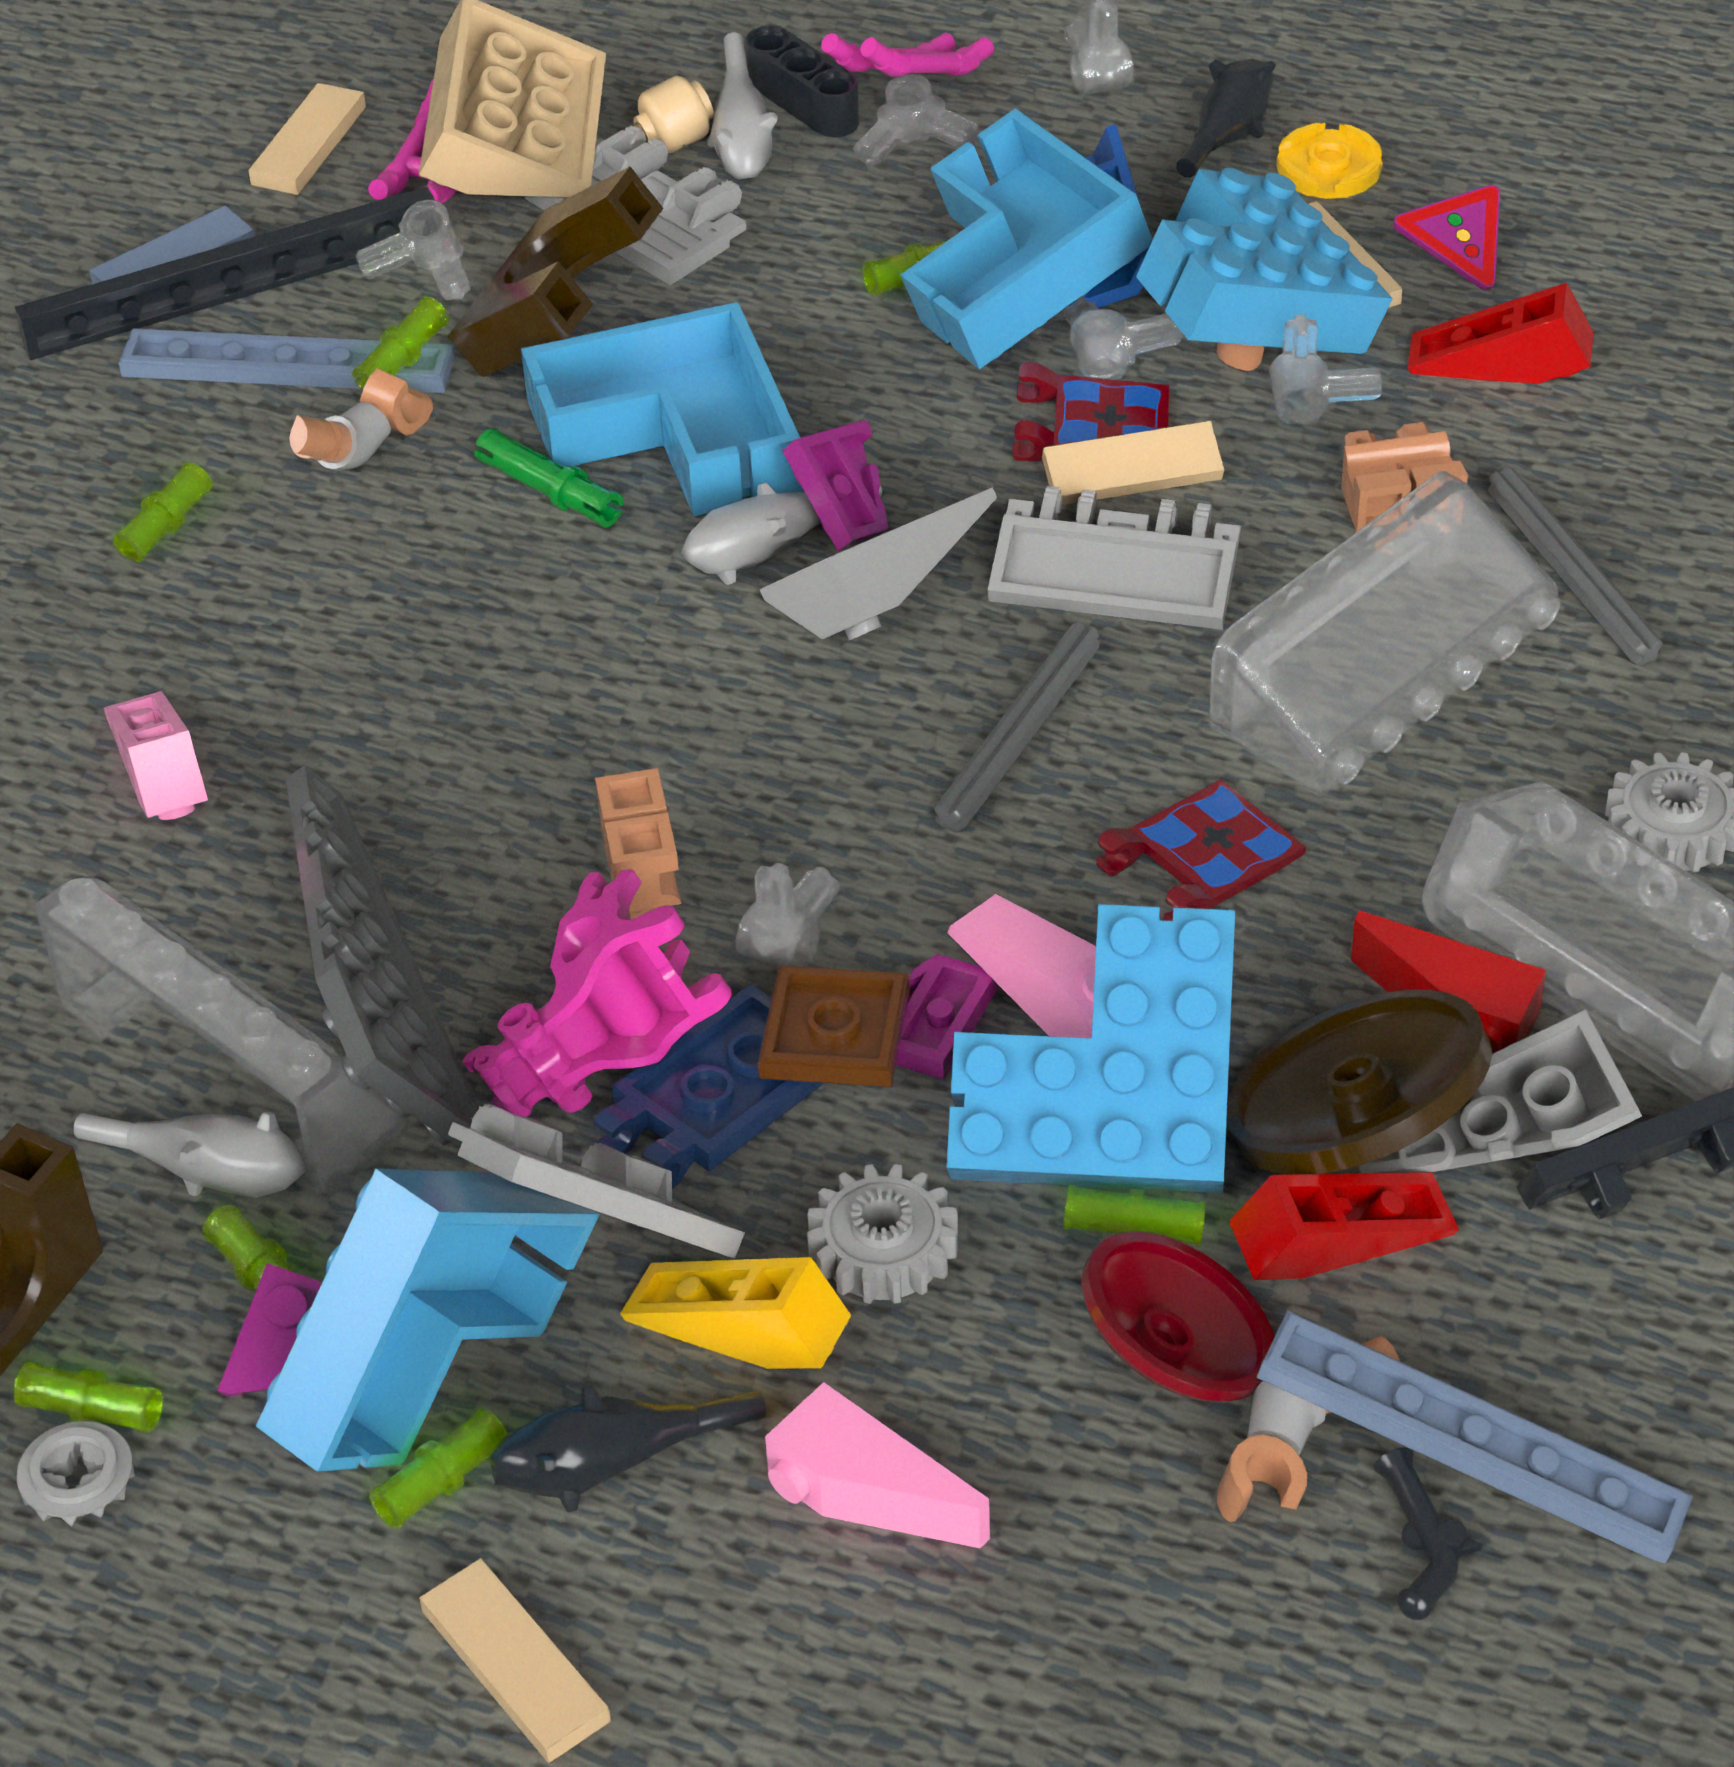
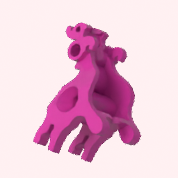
(611, 1004)

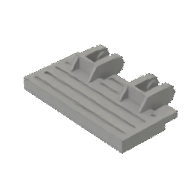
(695, 211)
(1114, 564)
(605, 1182)

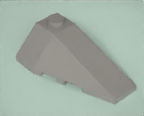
(875, 575)
(1534, 1100)

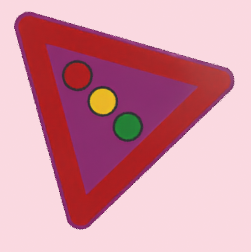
(1459, 233)

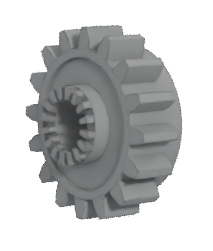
(1675, 809)
(883, 1234)

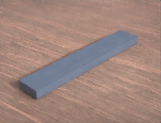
(269, 359)
(1476, 1437)

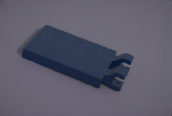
(703, 1092)

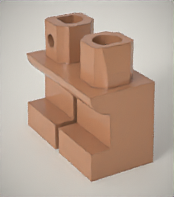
(1387, 470)
(639, 836)

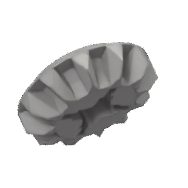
(54, 1455)

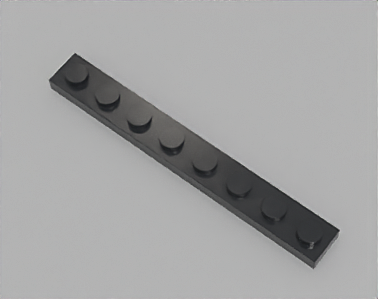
(209, 277)

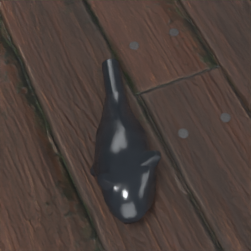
(1229, 109)
(603, 1436)

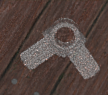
(1098, 56)
(911, 116)
(430, 241)
(1109, 343)
(1303, 383)
(783, 920)

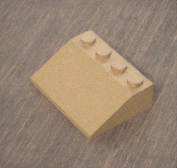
(511, 107)

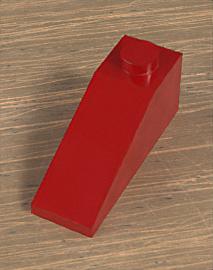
(1511, 342)
(1407, 958)
(1335, 1220)

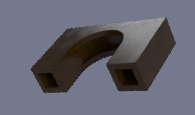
(534, 290)
(44, 1233)

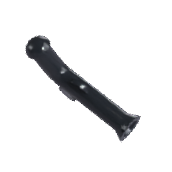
(1439, 1539)

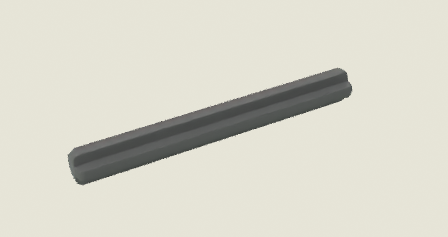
(1575, 567)
(1016, 727)

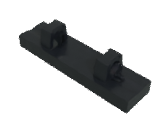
(1599, 1165)

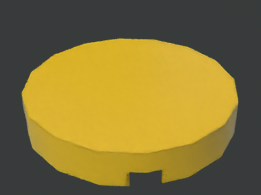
(1328, 172)

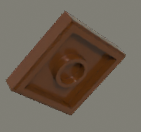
(834, 1026)

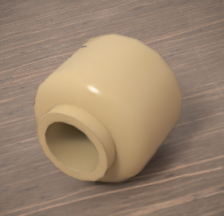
(674, 113)

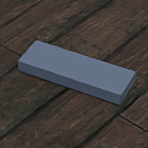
(203, 234)

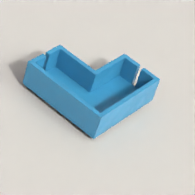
(1027, 241)
(1252, 259)
(670, 384)
(1132, 1101)
(400, 1293)

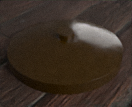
(1358, 1082)

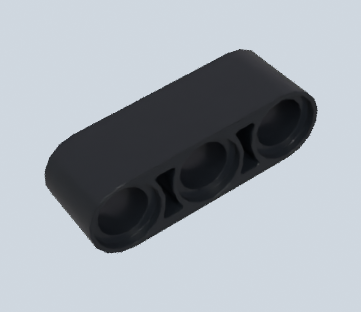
(802, 81)

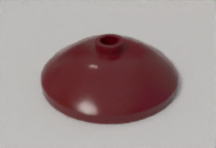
(1176, 1316)

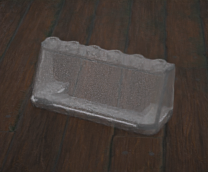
(1377, 635)
(1604, 920)
(120, 960)

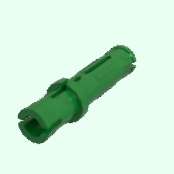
(562, 484)

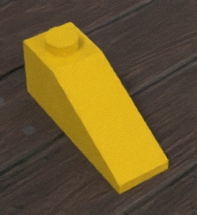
(748, 1309)

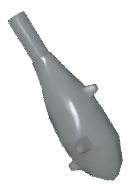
(740, 120)
(749, 532)
(207, 1150)

